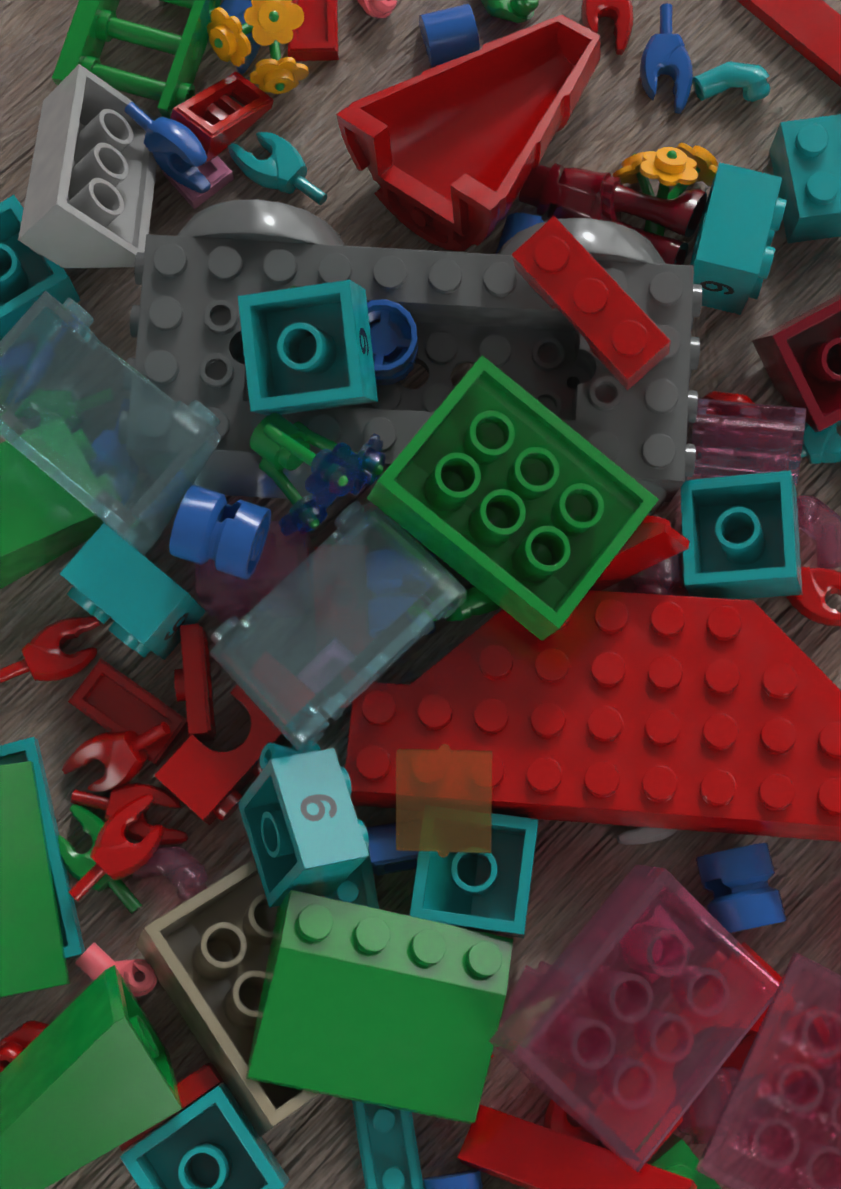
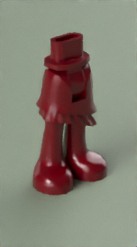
(602, 197)

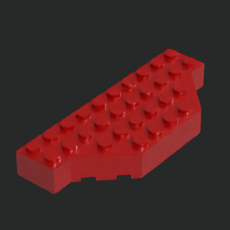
(625, 720)

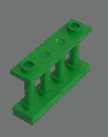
(97, 23)

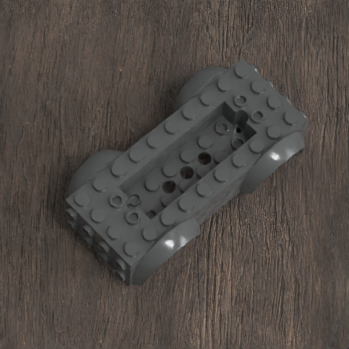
(461, 311)

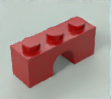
(592, 301)
(213, 779)

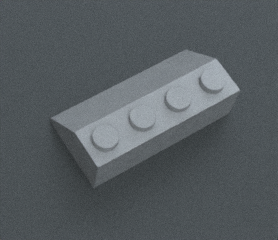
(88, 178)

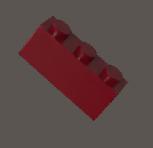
(806, 362)

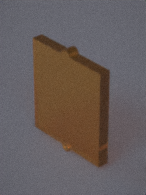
(444, 800)

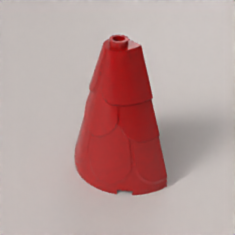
(470, 130)

